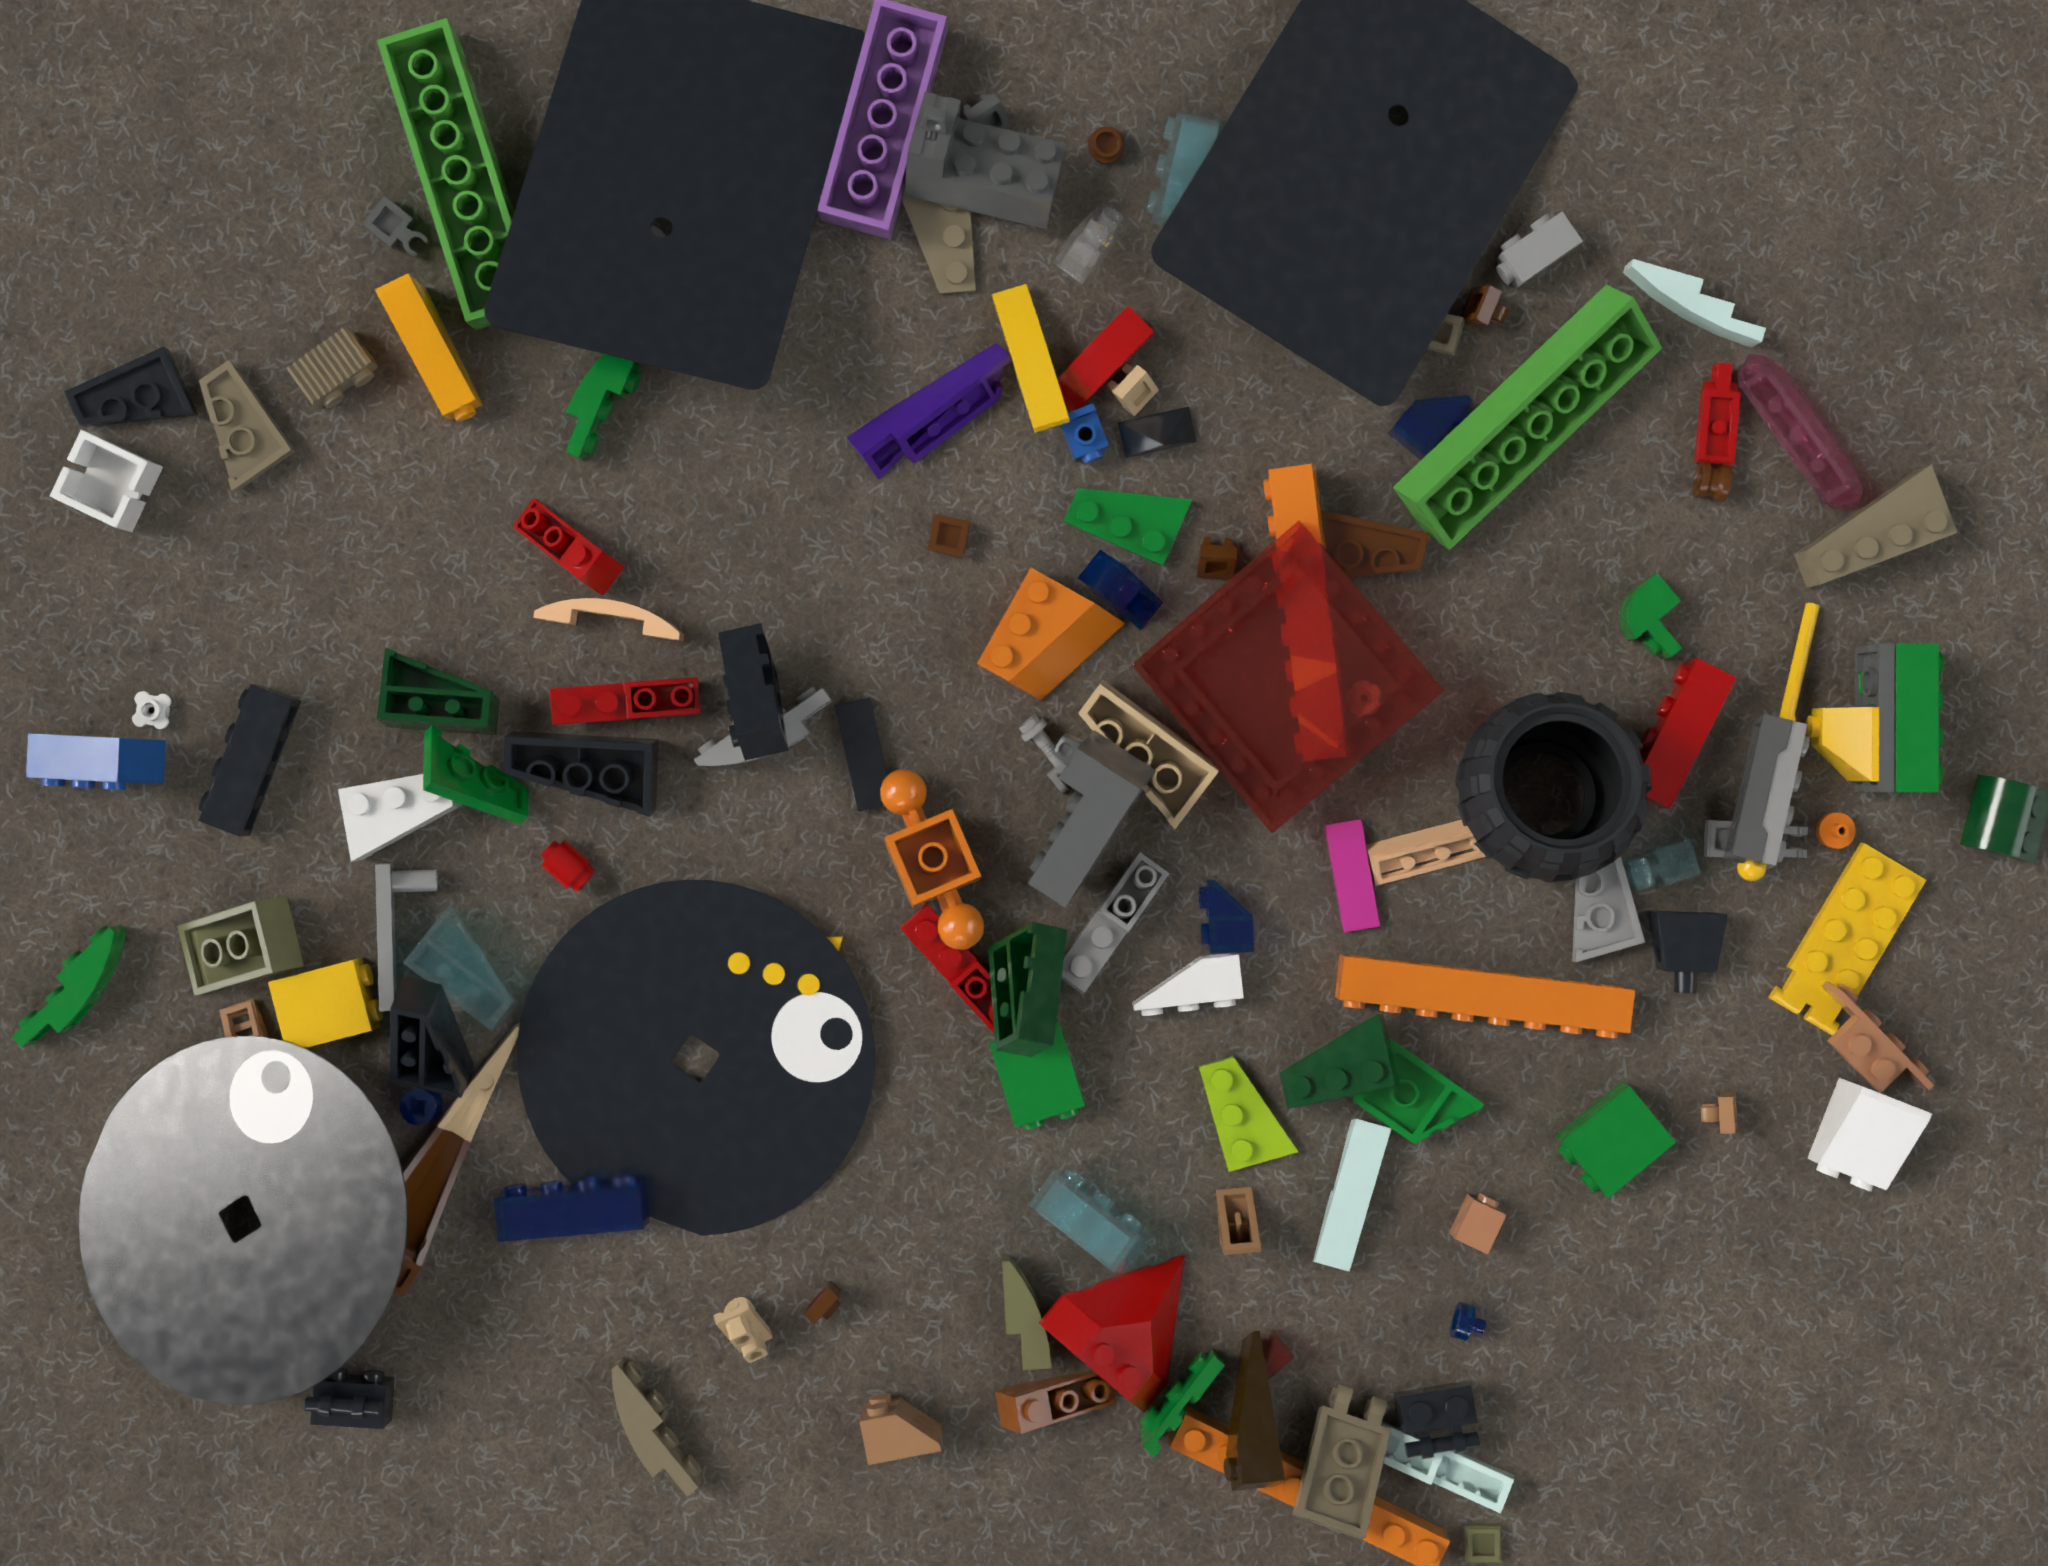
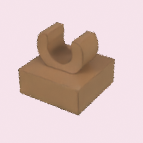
(1724, 1112)

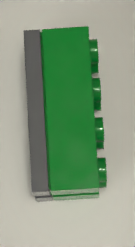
(1906, 689)

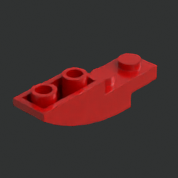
(625, 701)
(959, 967)

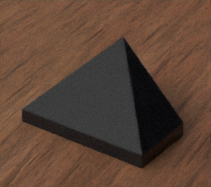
(1157, 432)

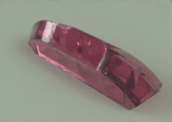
(1800, 431)

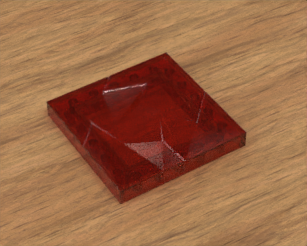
(1287, 677)

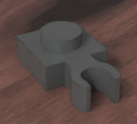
(393, 226)

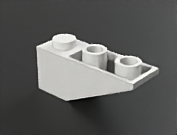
(1203, 980)

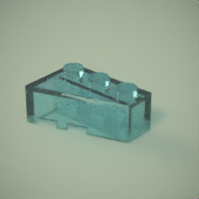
(1190, 141)
(458, 962)
(1091, 1221)

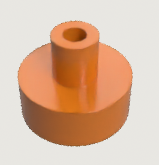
(1835, 830)

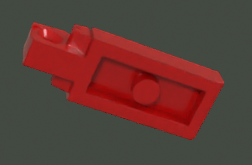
(1718, 418)

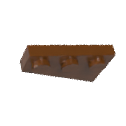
(1372, 546)

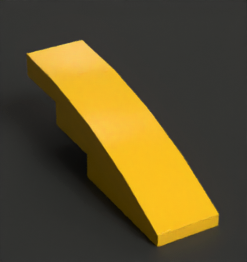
(1030, 358)

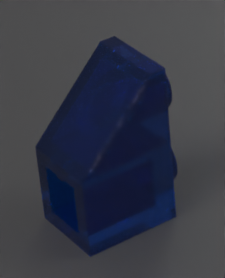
(1427, 421)
(1120, 589)
(1227, 921)

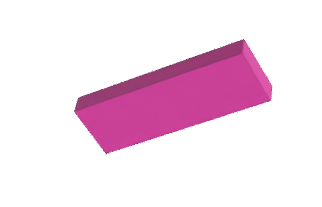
(1352, 875)

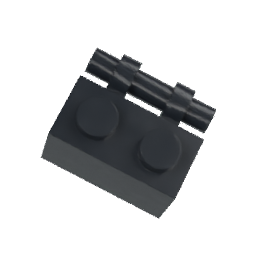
(352, 1400)
(1434, 1409)

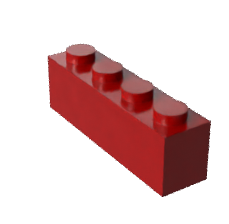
(1682, 727)

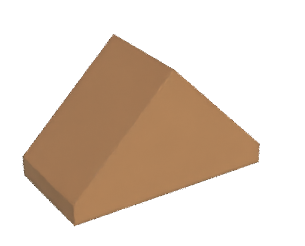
(1237, 1221)

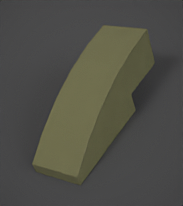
(1023, 1317)

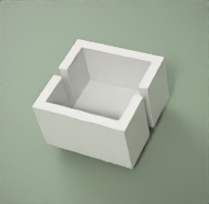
(111, 482)

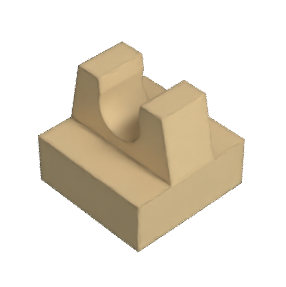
(1134, 389)

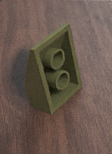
(240, 945)

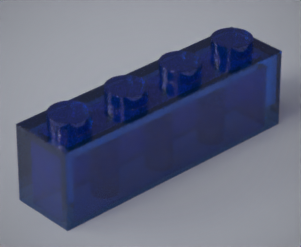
(571, 1209)

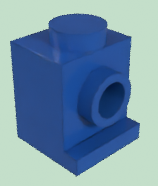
(1086, 450)

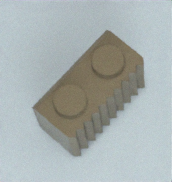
(333, 368)

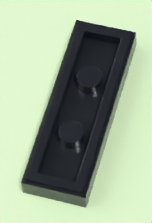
(862, 751)

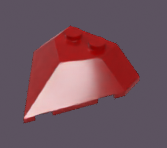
(1123, 1328)

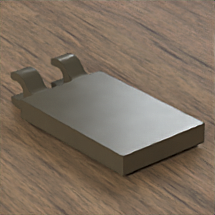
(1343, 1465)

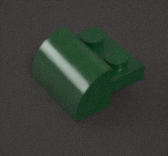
(2006, 818)

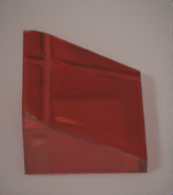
(1276, 1354)

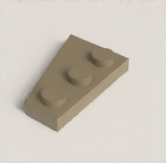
(945, 242)
(244, 428)

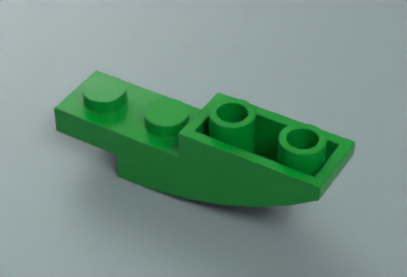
(592, 400)
(82, 983)

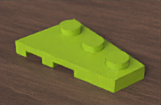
(1241, 1117)

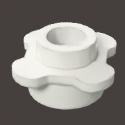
(159, 717)

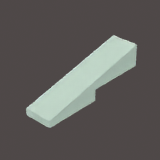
(1351, 1194)
(1451, 1471)

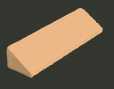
(1420, 847)

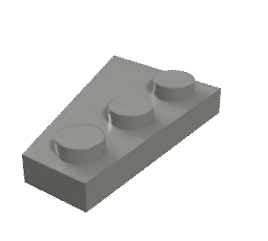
(1604, 914)

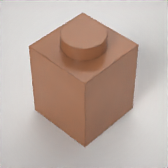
(1478, 1222)

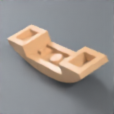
(567, 611)

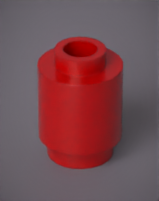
(567, 865)

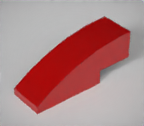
(1103, 358)

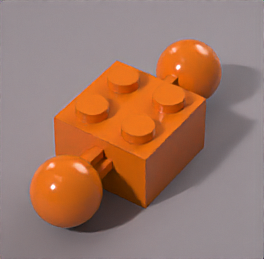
(932, 859)

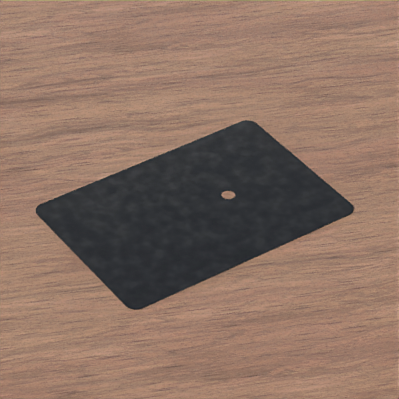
(692, 119)
(1357, 228)

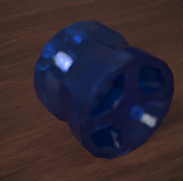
(428, 1101)

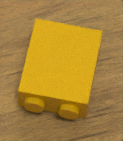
(326, 1003)

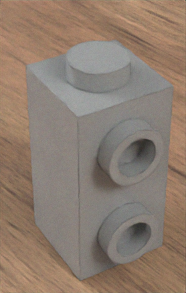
(1538, 250)

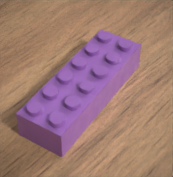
(880, 117)

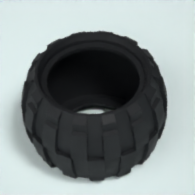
(1594, 746)

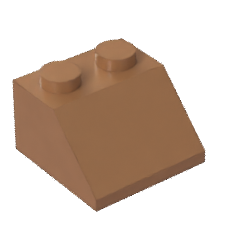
(897, 1430)

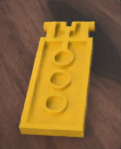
(1848, 935)

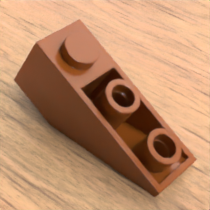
(1052, 1400)

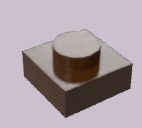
(948, 536)
(824, 1303)

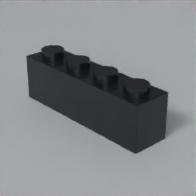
(249, 760)

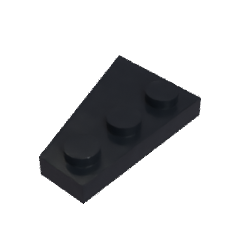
(133, 393)

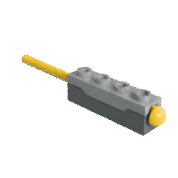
(1771, 773)

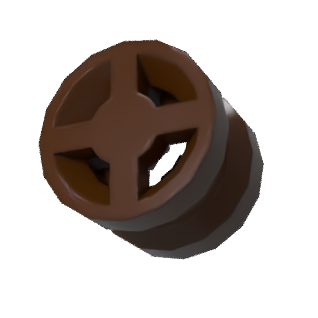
(1712, 481)

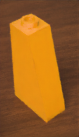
(430, 347)

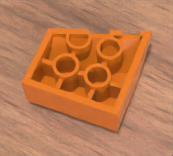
(1045, 635)

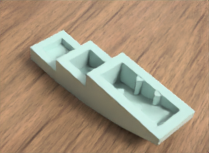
(1683, 297)

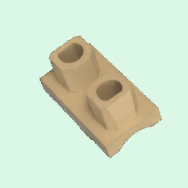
(744, 1328)

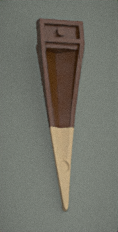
(438, 1159)

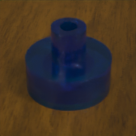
(1465, 1322)

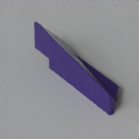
(932, 412)

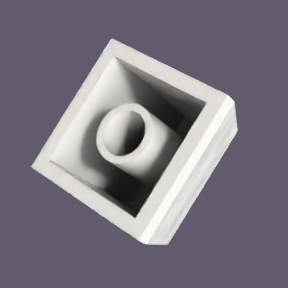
(1866, 1135)

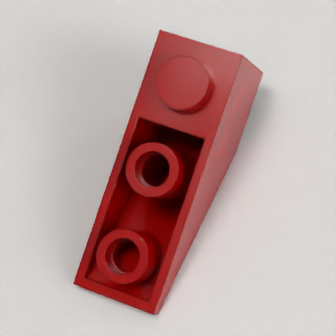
(568, 547)

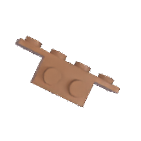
(1868, 1049)

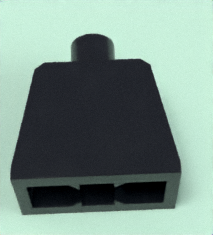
(1687, 944)

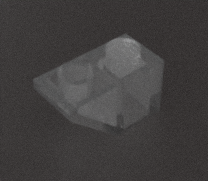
(1091, 242)

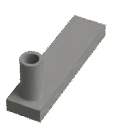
(387, 884)

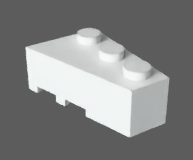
(387, 812)

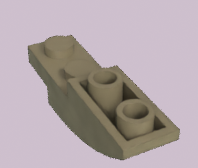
(641, 1416)

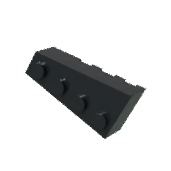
(588, 766)

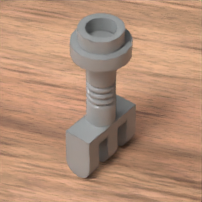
(1033, 729)

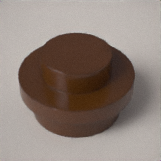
(1106, 145)

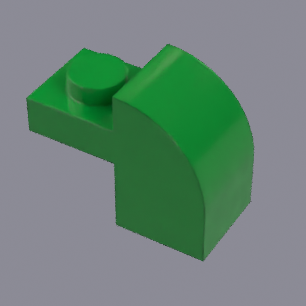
(1642, 612)

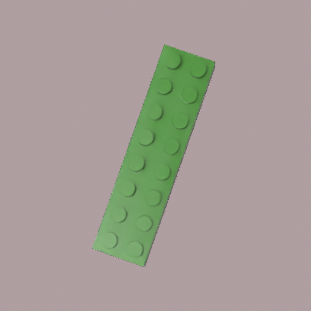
(451, 156)
(1528, 416)

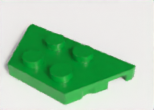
(1421, 1102)

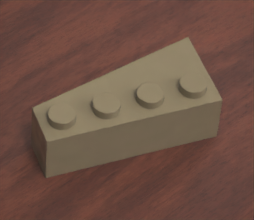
(1890, 525)

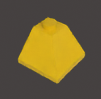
(1847, 740)

